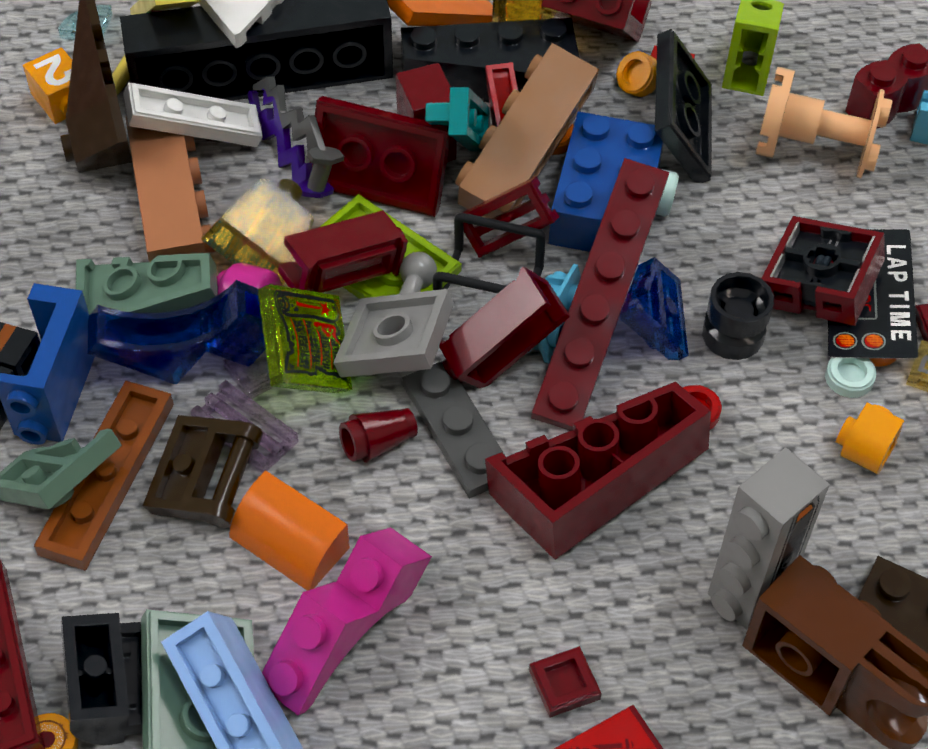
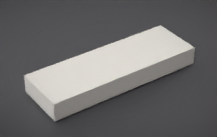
(192, 115)

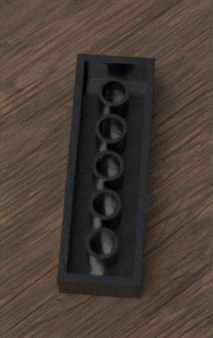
(299, 44)

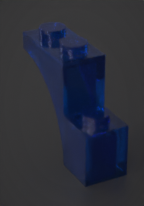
(174, 341)

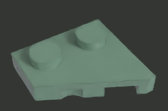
(49, 474)

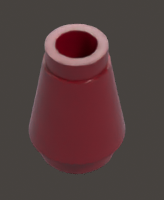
(375, 433)

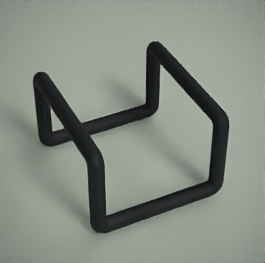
(459, 221)

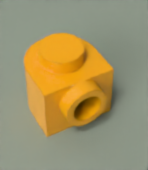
(870, 437)

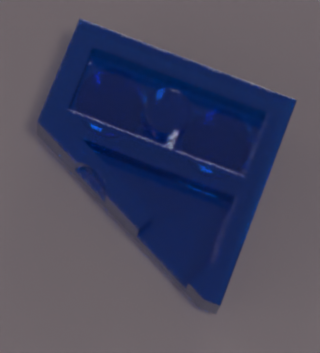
(657, 310)

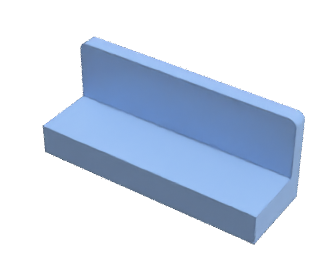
(228, 686)

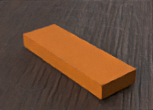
(441, 11)

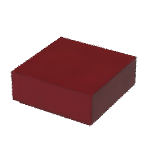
(564, 681)

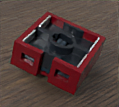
(825, 269)

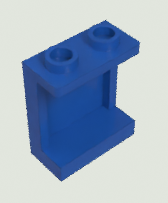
(46, 398)

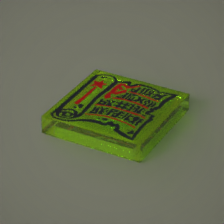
(302, 338)

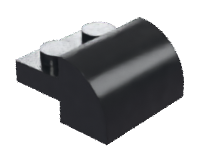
(102, 677)

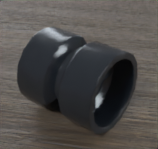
(737, 315)

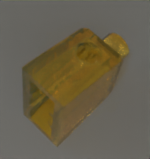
(257, 225)

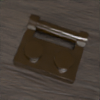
(189, 466)

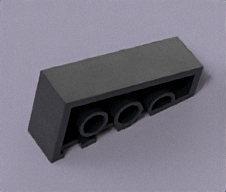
(468, 48)

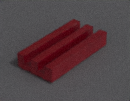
(537, 201)

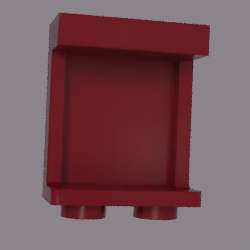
(615, 17)

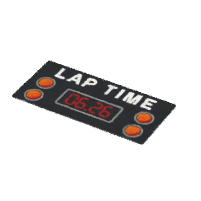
(889, 315)

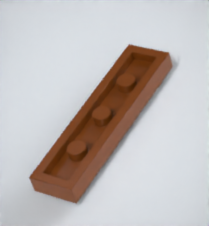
(82, 521)

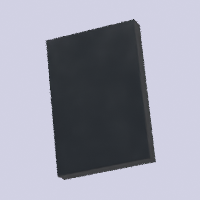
(683, 107)

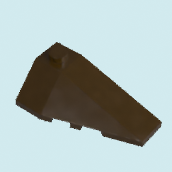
(93, 109)

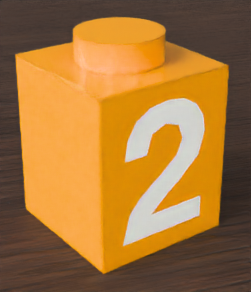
(50, 81)

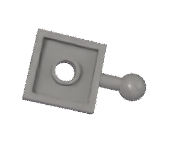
(398, 329)

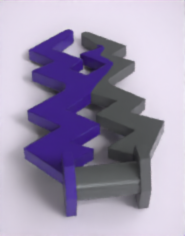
(310, 179)

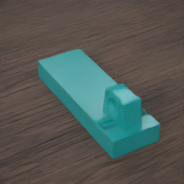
(465, 115)

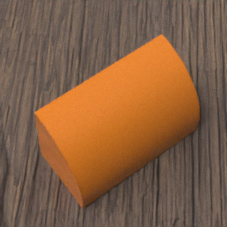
(289, 531)

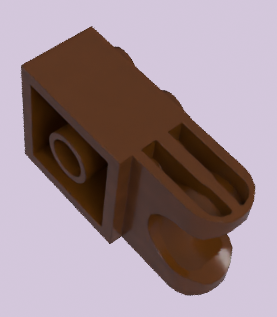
(841, 654)

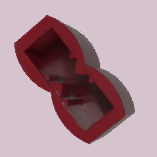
(901, 76)

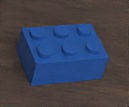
(591, 171)

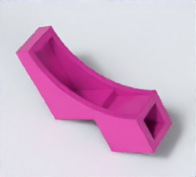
(336, 615)

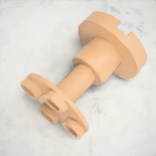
(804, 118)

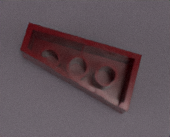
(591, 474)

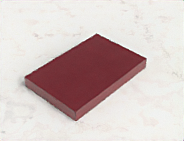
(385, 154)

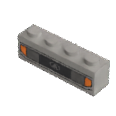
(765, 533)

